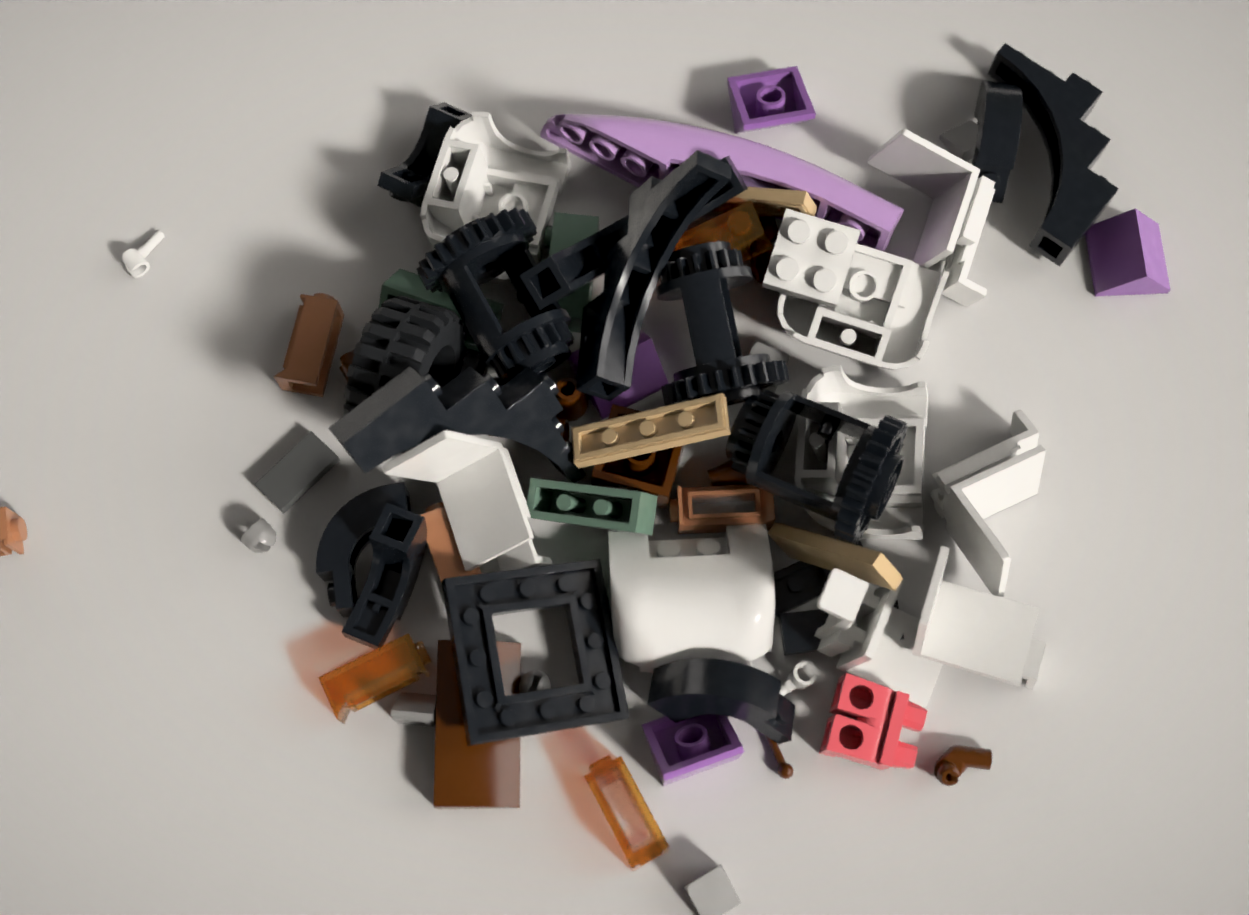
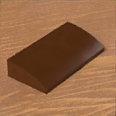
(477, 774)

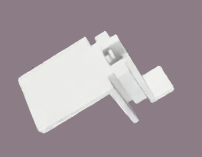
(956, 211)
(984, 487)
(478, 496)
(978, 631)
(868, 635)

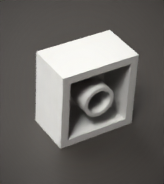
(811, 258)

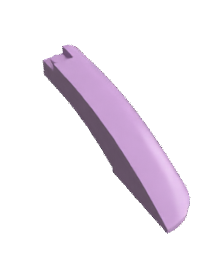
(650, 147)

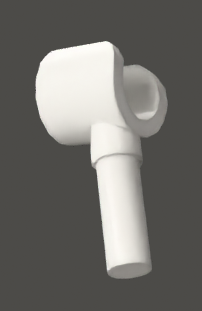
(135, 258)
(794, 682)

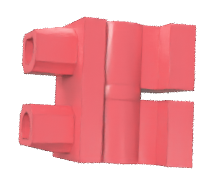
(877, 725)

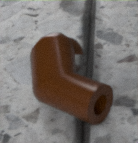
(958, 759)

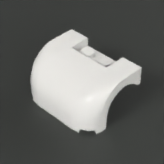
(487, 173)
(879, 315)
(823, 461)
(692, 597)

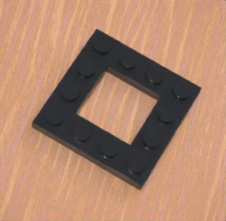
(485, 708)

